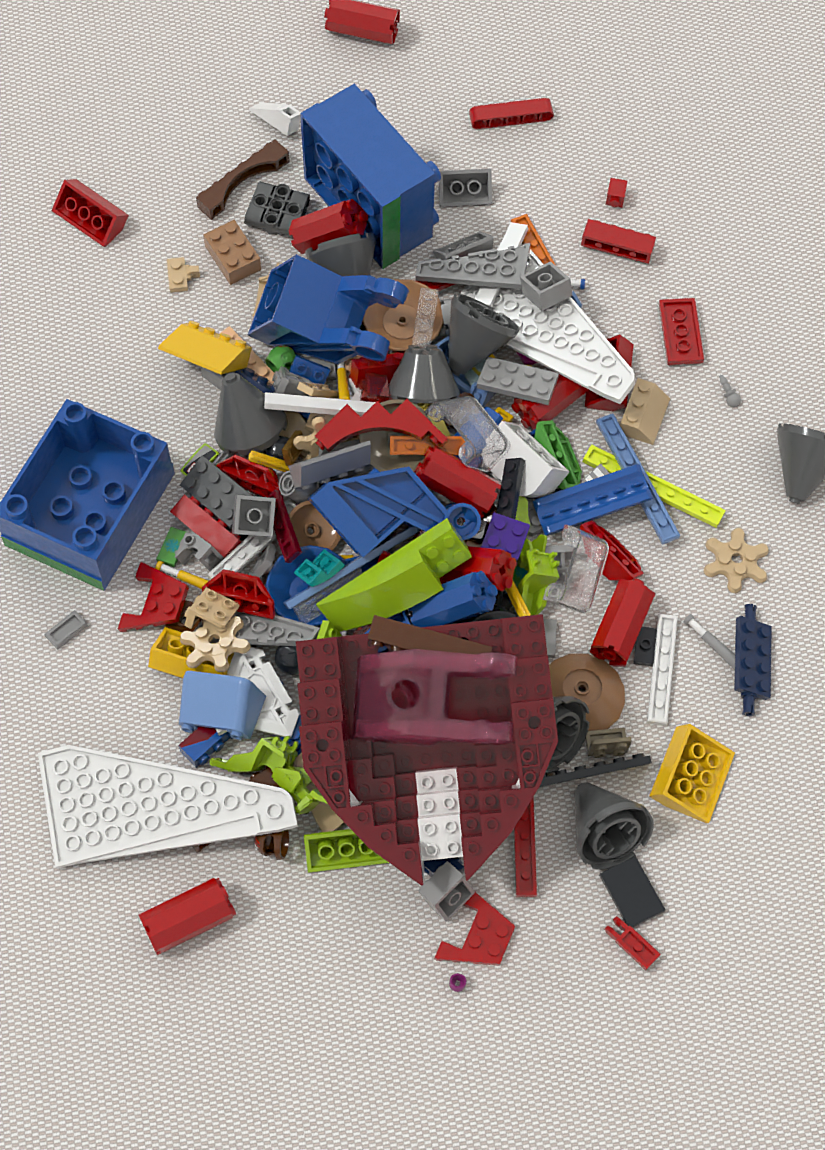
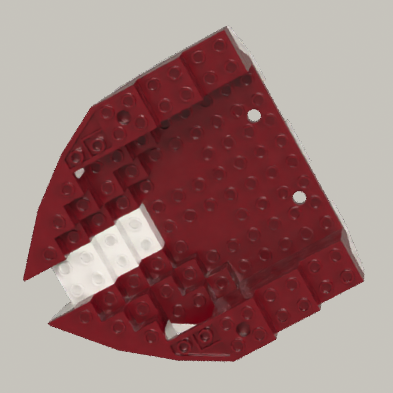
(439, 798)

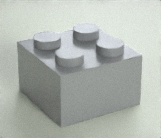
(546, 286)
(253, 515)
(446, 891)

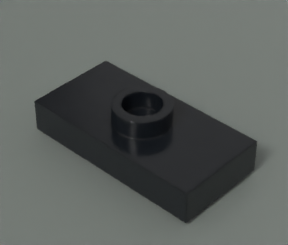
(645, 646)

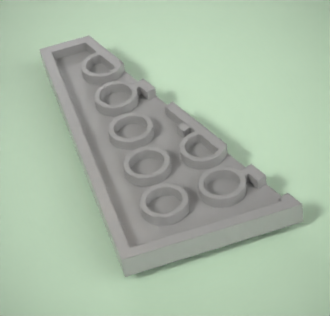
(479, 268)
(274, 631)

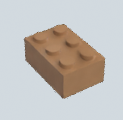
(232, 252)

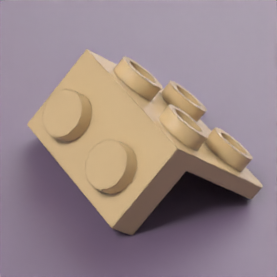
(212, 608)

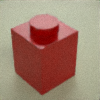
(616, 192)

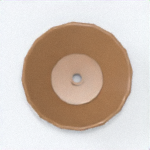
(387, 320)
(602, 685)

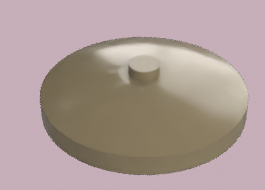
(380, 444)

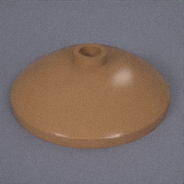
(307, 516)

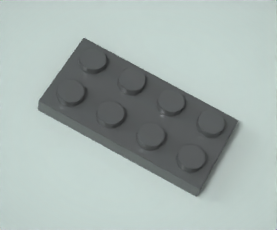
(213, 489)

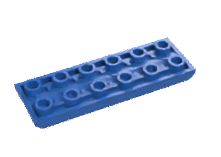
(592, 499)

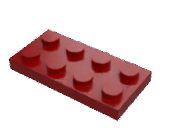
(681, 331)

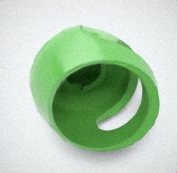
(279, 357)

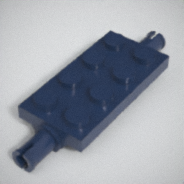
(752, 659)

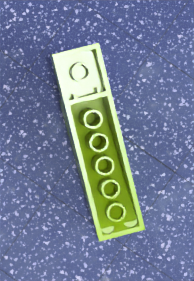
(398, 580)

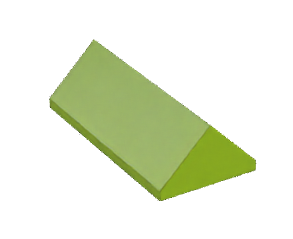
(338, 851)

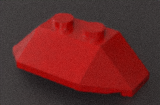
(250, 475)
(619, 561)
(244, 590)

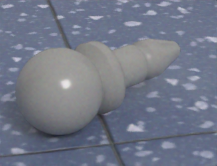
(733, 399)

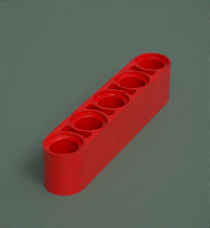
(511, 113)

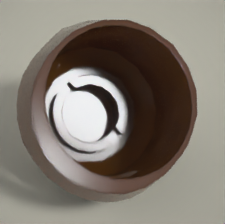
(273, 844)

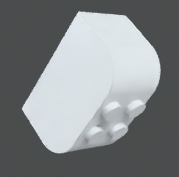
(541, 469)

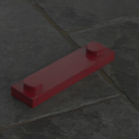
(284, 529)

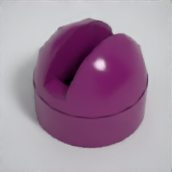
(457, 976)

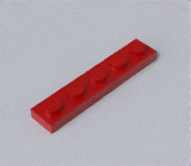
(525, 854)

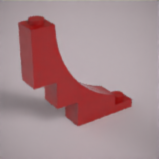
(404, 420)

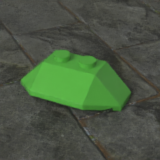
(559, 446)

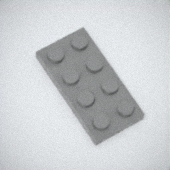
(517, 380)

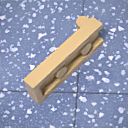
(317, 390)

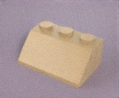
(644, 412)

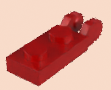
(633, 944)

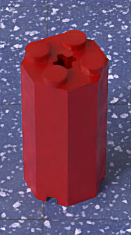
(363, 20)
(328, 224)
(564, 395)
(456, 481)
(495, 563)
(622, 622)
(187, 915)

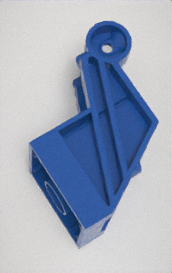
(323, 311)
(375, 504)

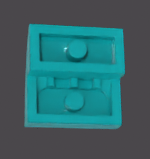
(320, 569)

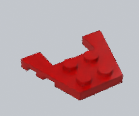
(162, 603)
(485, 940)

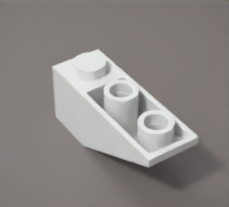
(280, 116)

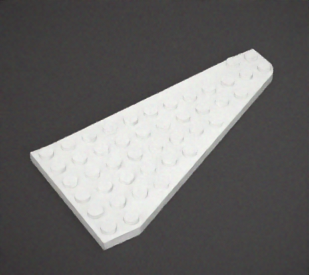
(563, 340)
(132, 806)

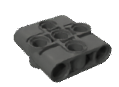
(274, 208)

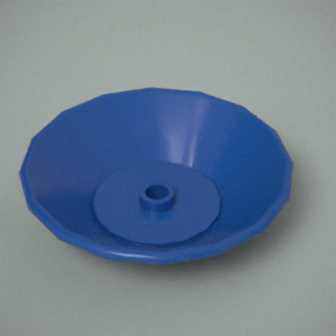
(284, 584)

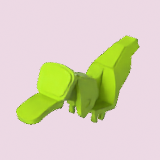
(540, 565)
(280, 758)

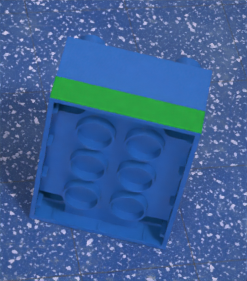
(362, 157)
(85, 494)

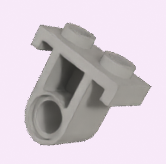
(287, 382)

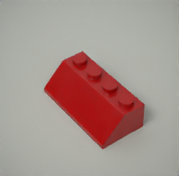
(89, 212)
(595, 401)

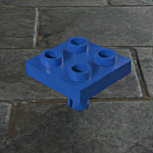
(310, 370)

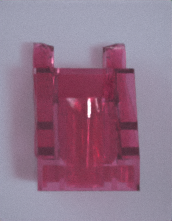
(426, 683)

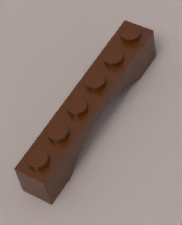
(268, 159)

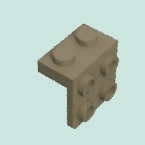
(607, 742)

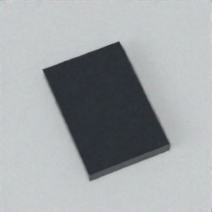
(632, 892)

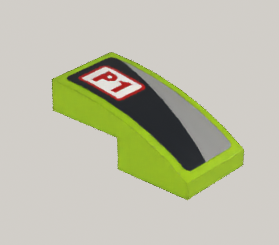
(205, 450)

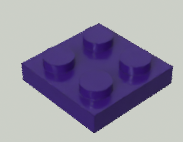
(506, 535)

